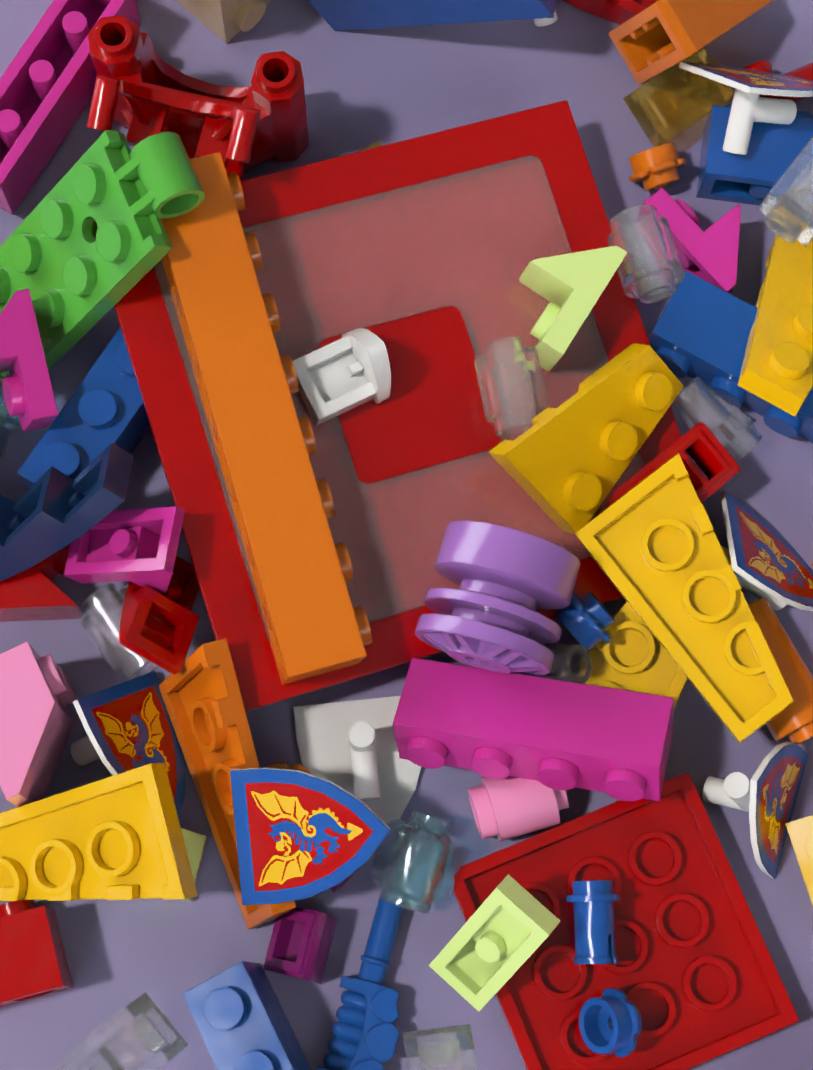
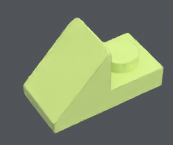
(573, 287)
(494, 943)

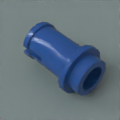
(594, 922)

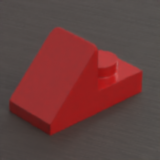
(34, 595)

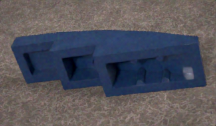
(60, 510)

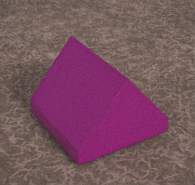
(301, 944)

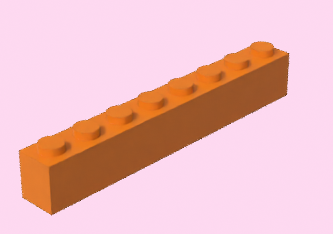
(258, 434)

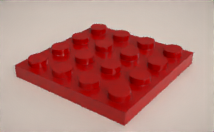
(680, 937)

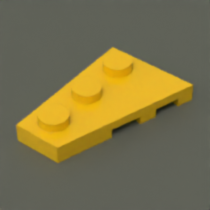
(590, 439)

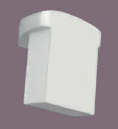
(344, 375)

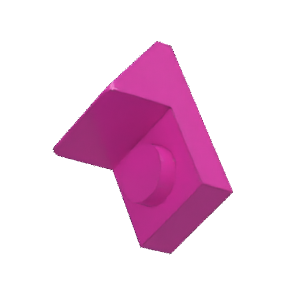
(705, 254)
(29, 387)
(128, 547)

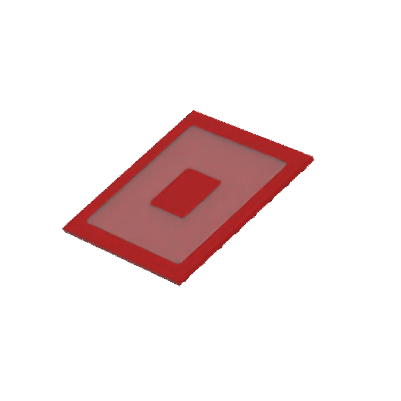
(429, 258)

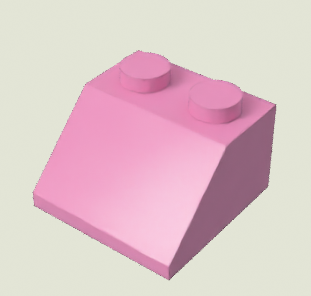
(31, 722)

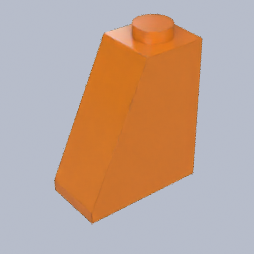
(675, 31)

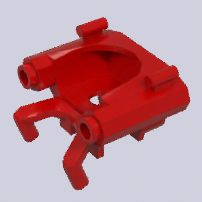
(156, 98)

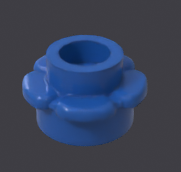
(587, 620)
(610, 1023)

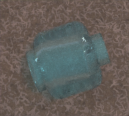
(418, 862)

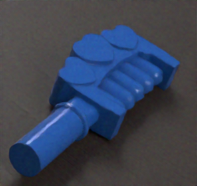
(366, 1019)

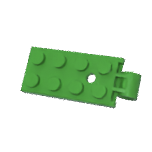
(97, 234)

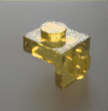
(676, 100)

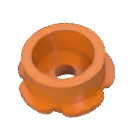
(656, 166)

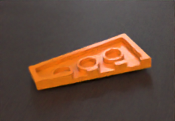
(214, 739)

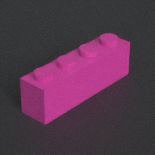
(48, 90)
(535, 729)

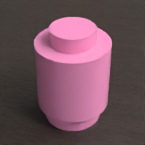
(514, 807)

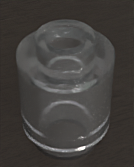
(652, 261)
(510, 385)
(102, 626)

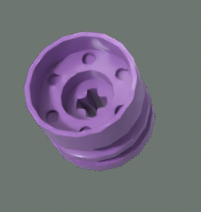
(501, 585)

